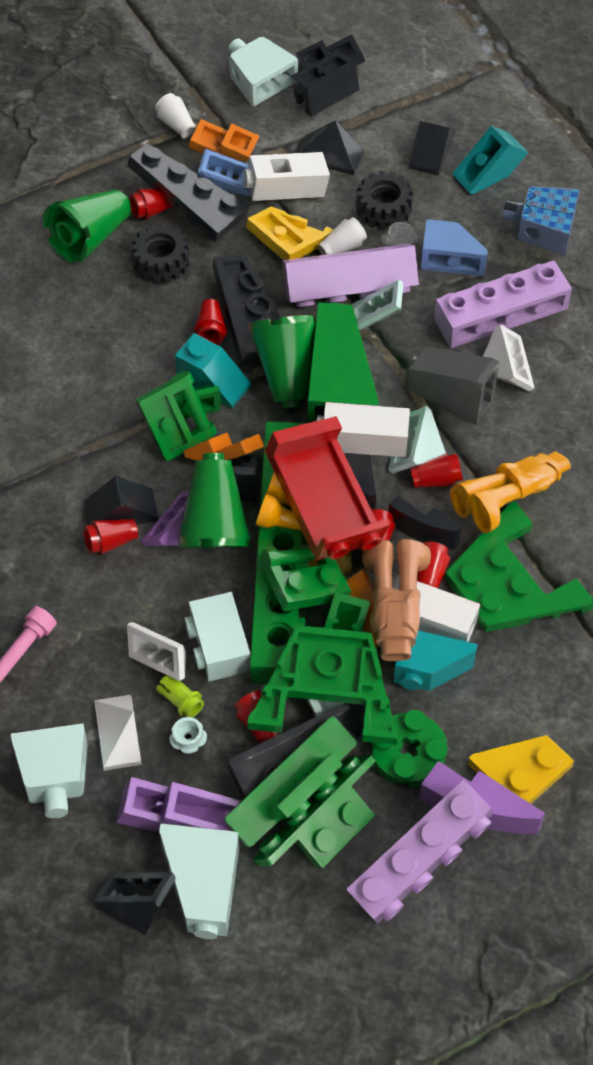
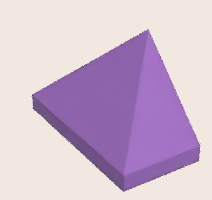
(167, 528)

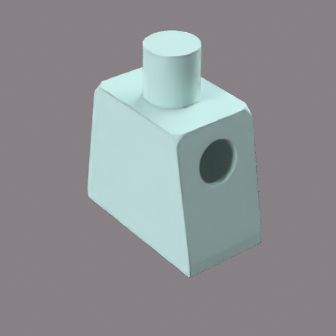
(260, 68)
(52, 765)

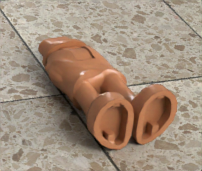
(395, 611)

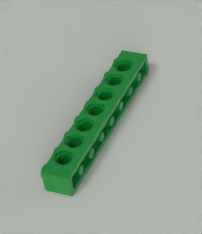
(267, 624)

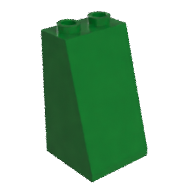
(338, 362)

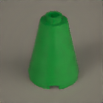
(84, 222)
(286, 356)
(213, 507)

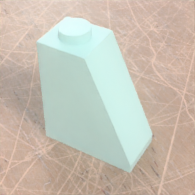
(204, 874)

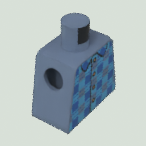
(545, 217)

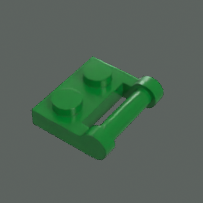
(167, 421)
(302, 586)

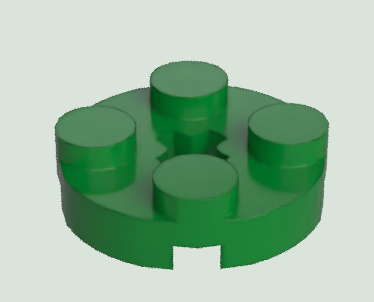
(403, 768)

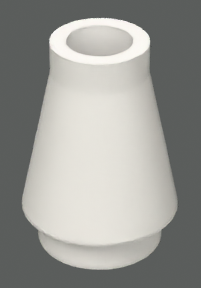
(174, 113)
(343, 238)

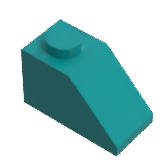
(489, 160)
(212, 367)
(434, 661)

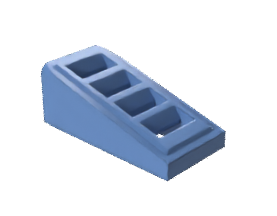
(221, 163)

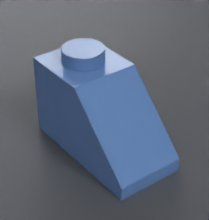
(452, 249)

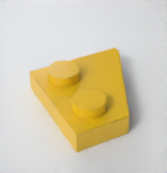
(286, 233)
(525, 766)

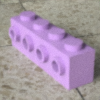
(348, 273)
(504, 301)
(420, 851)

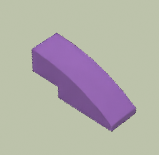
(151, 804)
(509, 810)

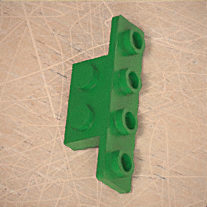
(292, 782)
(327, 822)

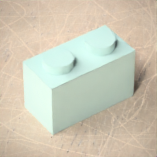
(219, 637)

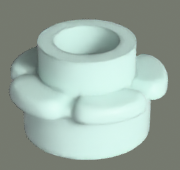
(188, 726)

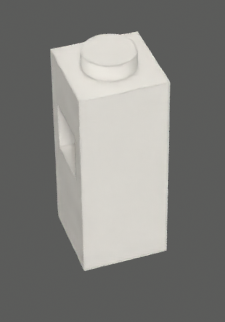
(286, 176)
(370, 428)
(445, 612)

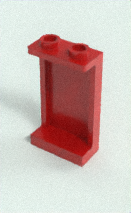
(323, 489)

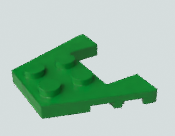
(501, 584)
(330, 668)

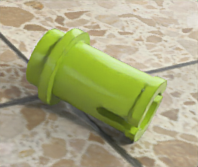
(187, 701)

